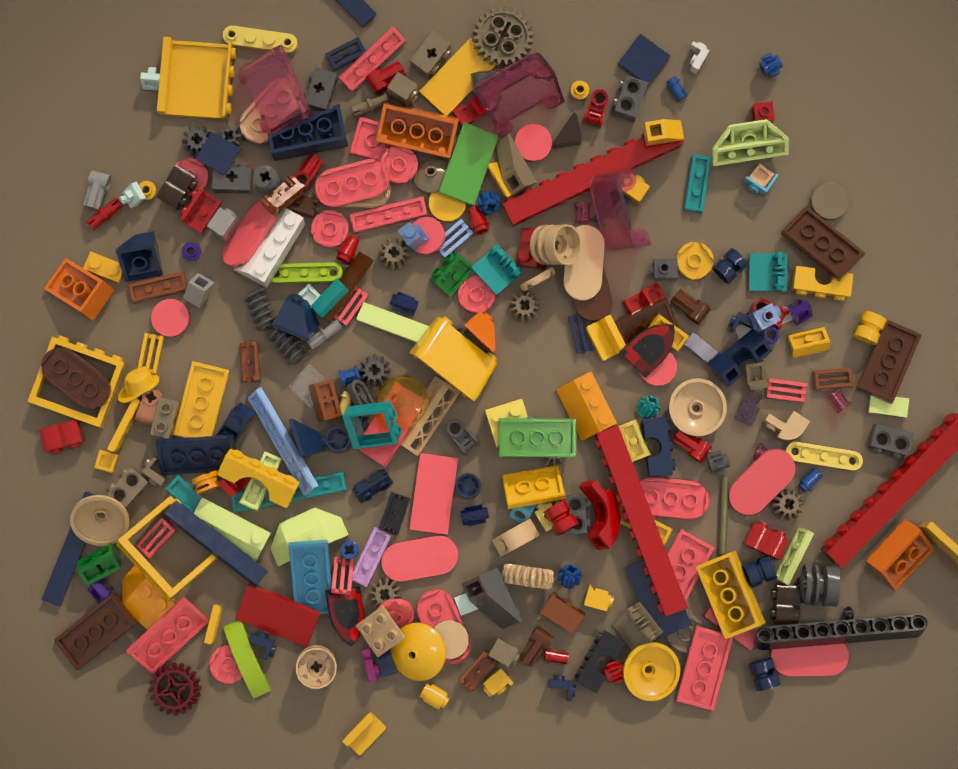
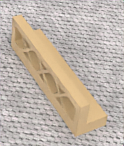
(435, 399)

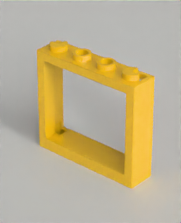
(98, 354)
(146, 568)

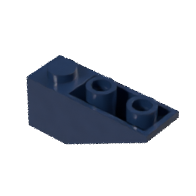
(237, 421)

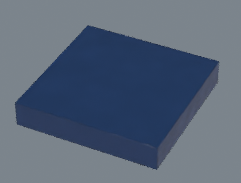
(643, 59)

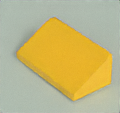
(494, 170)
(809, 342)

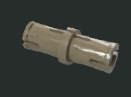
(369, 105)

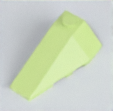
(239, 531)

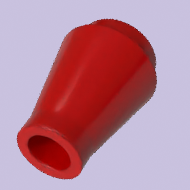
(478, 222)
(347, 251)

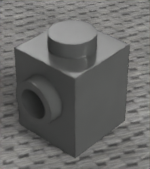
(664, 269)

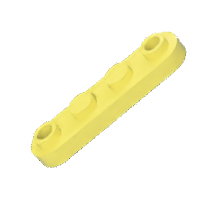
(259, 39)
(825, 456)

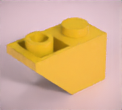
(662, 131)

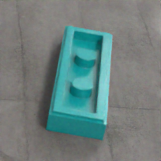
(697, 183)

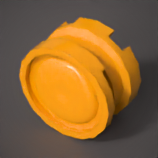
(204, 480)

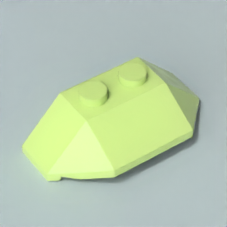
(750, 142)
(307, 526)

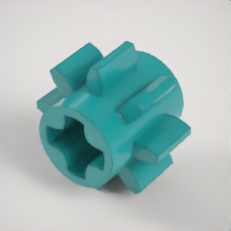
(648, 407)

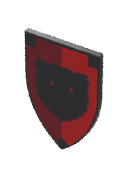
(649, 348)
(346, 613)

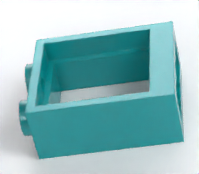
(355, 430)

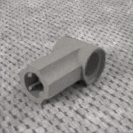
(97, 185)

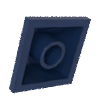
(140, 257)
(297, 318)
(307, 439)

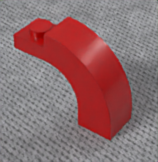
(606, 514)

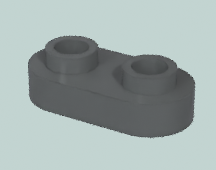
(359, 393)

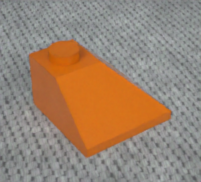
(482, 330)

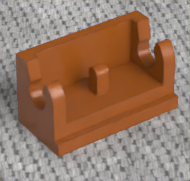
(283, 196)
(250, 362)
(325, 400)
(562, 613)
(478, 671)

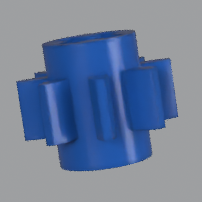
(770, 65)
(489, 202)
(569, 576)

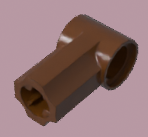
(694, 309)
(537, 644)

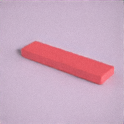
(372, 58)
(388, 215)

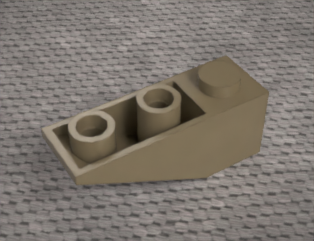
(513, 166)

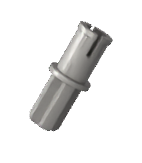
(324, 334)

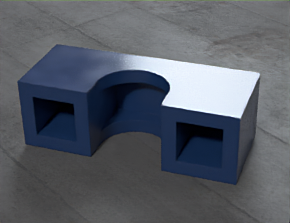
(748, 347)
(658, 429)

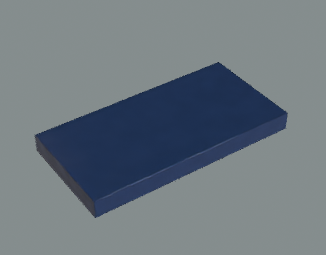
(193, 453)
(668, 624)

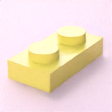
(634, 440)

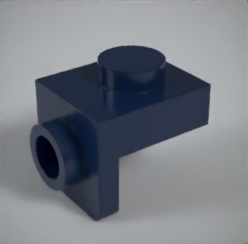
(741, 319)
(263, 640)
(560, 682)

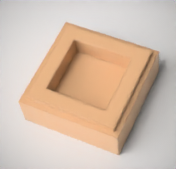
(761, 175)

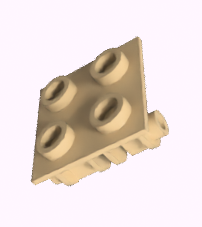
(380, 631)

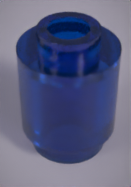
(404, 303)
(474, 515)

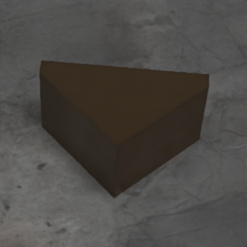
(569, 135)

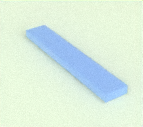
(282, 441)

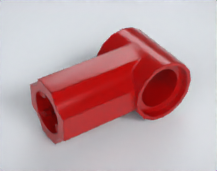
(381, 79)
(309, 170)
(696, 447)

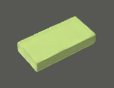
(898, 408)

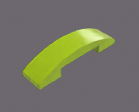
(246, 659)

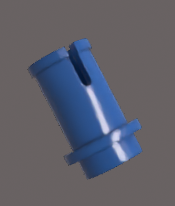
(676, 88)
(809, 481)

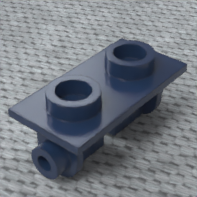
(366, 491)

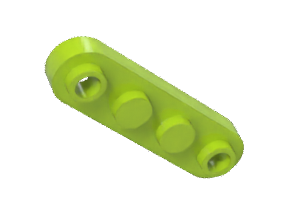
(307, 273)

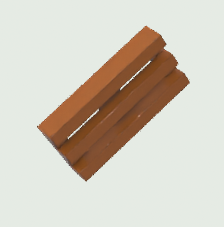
(816, 380)

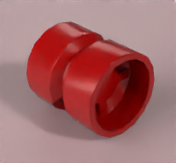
(561, 518)

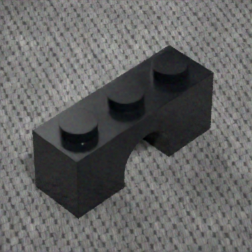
(605, 645)

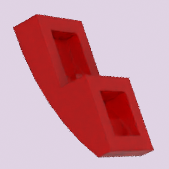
(469, 111)
(643, 298)

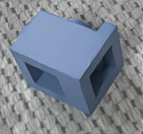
(413, 235)
(759, 319)

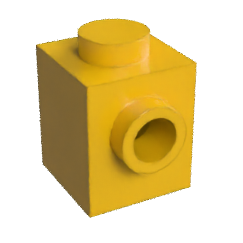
(638, 191)

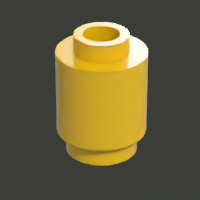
(434, 696)

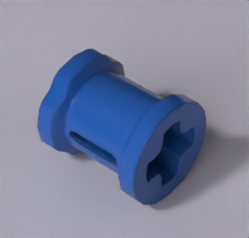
(349, 375)
(344, 550)

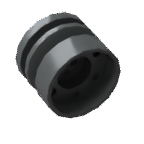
(822, 585)

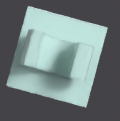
(150, 80)
(132, 195)

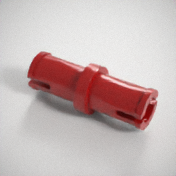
(104, 214)

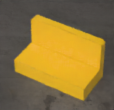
(605, 337)
(364, 733)

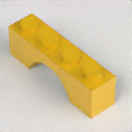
(280, 486)

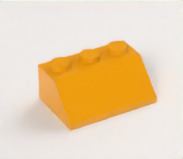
(587, 405)

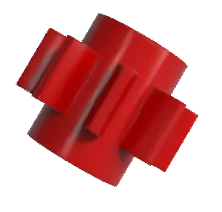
(614, 672)

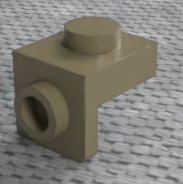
(756, 375)
(154, 477)

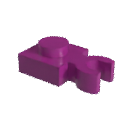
(372, 670)

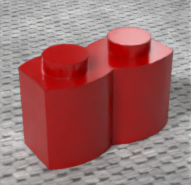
(61, 436)
(765, 540)

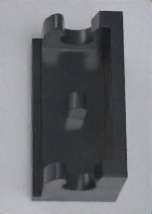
(394, 513)

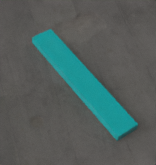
(327, 485)

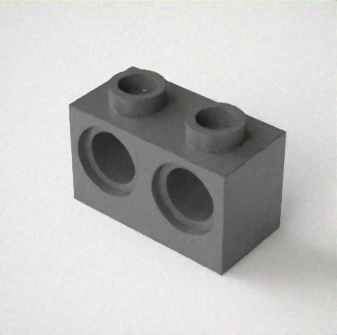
(632, 99)
(890, 435)
(579, 514)

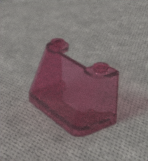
(275, 90)
(517, 91)
(612, 211)

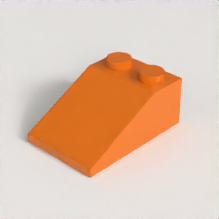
(79, 289)

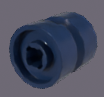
(730, 265)
(338, 440)
(468, 485)
(760, 571)
(764, 674)

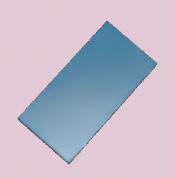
(310, 573)

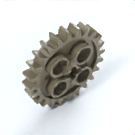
(487, 30)

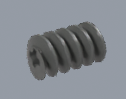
(266, 179)
(260, 310)
(288, 346)

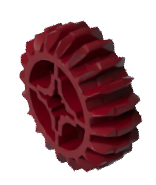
(177, 697)

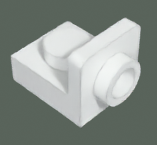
(697, 60)

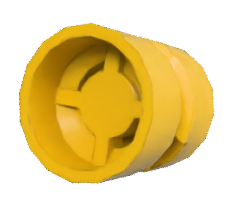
(870, 326)

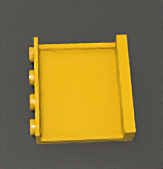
(196, 79)

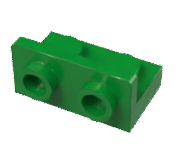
(451, 273)

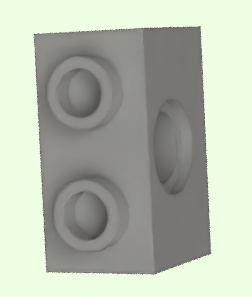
(223, 223)

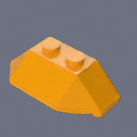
(143, 599)

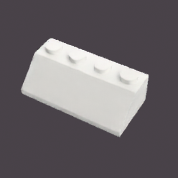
(273, 248)

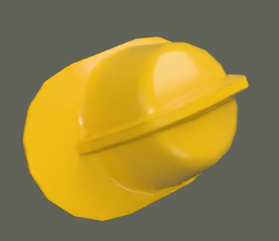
(137, 383)

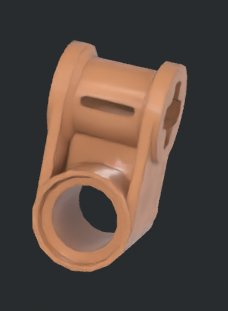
(147, 408)

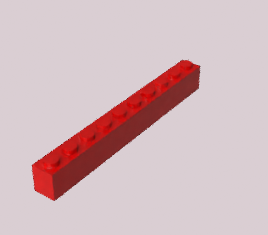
(576, 182)
(893, 493)
(641, 520)

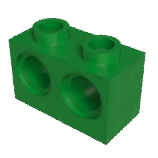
(99, 564)

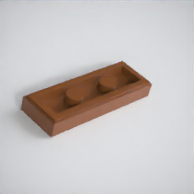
(158, 287)

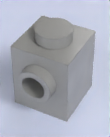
(198, 290)

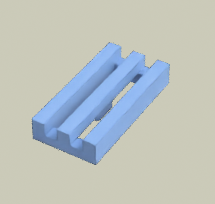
(462, 240)

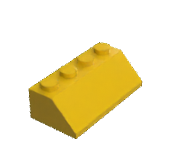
(730, 594)

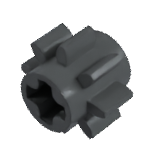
(230, 132)
(718, 462)

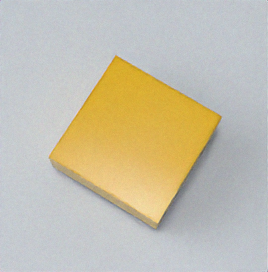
(106, 461)

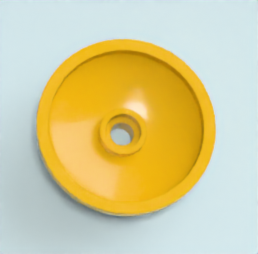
(428, 648)
(661, 677)

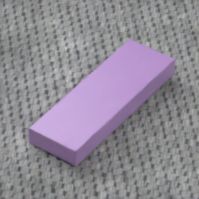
(370, 556)

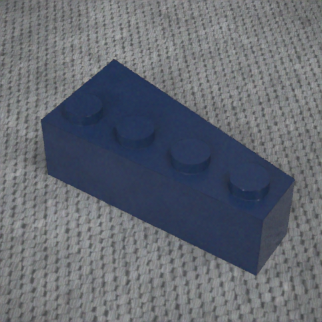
(310, 135)

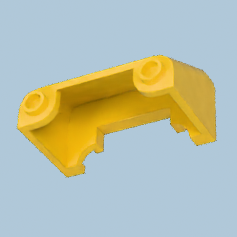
(454, 358)

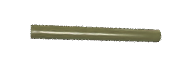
(723, 515)

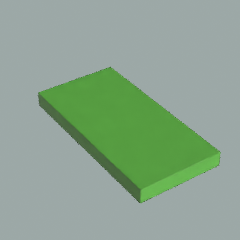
(468, 164)
(536, 437)

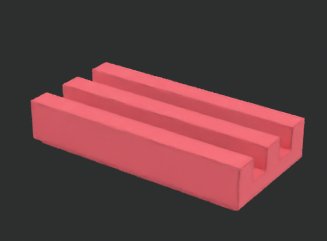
(355, 310)
(784, 382)
(161, 543)
(343, 563)

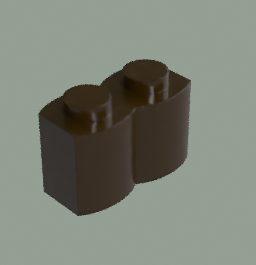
(177, 187)
(786, 604)

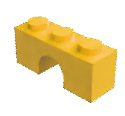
(804, 282)

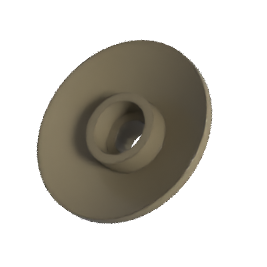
(430, 182)

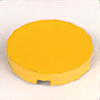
(445, 208)
(694, 260)

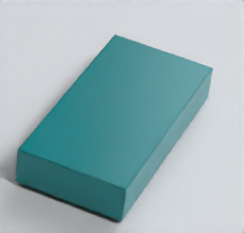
(329, 298)
(184, 493)

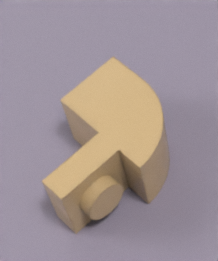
(788, 430)
(515, 537)

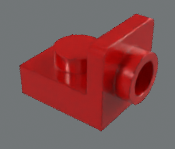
(232, 488)

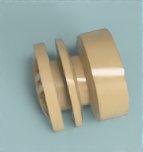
(555, 244)
(308, 675)

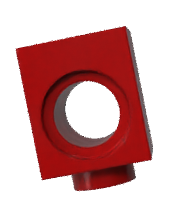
(763, 111)

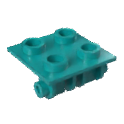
(497, 269)
(768, 272)

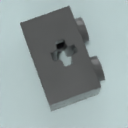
(326, 80)
(241, 184)

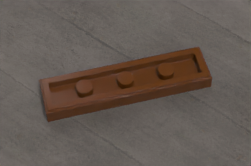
(350, 279)

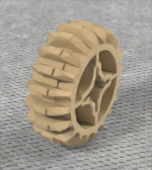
(528, 576)

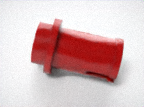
(556, 656)

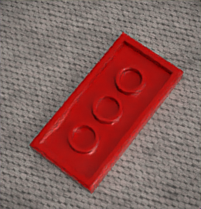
(277, 615)

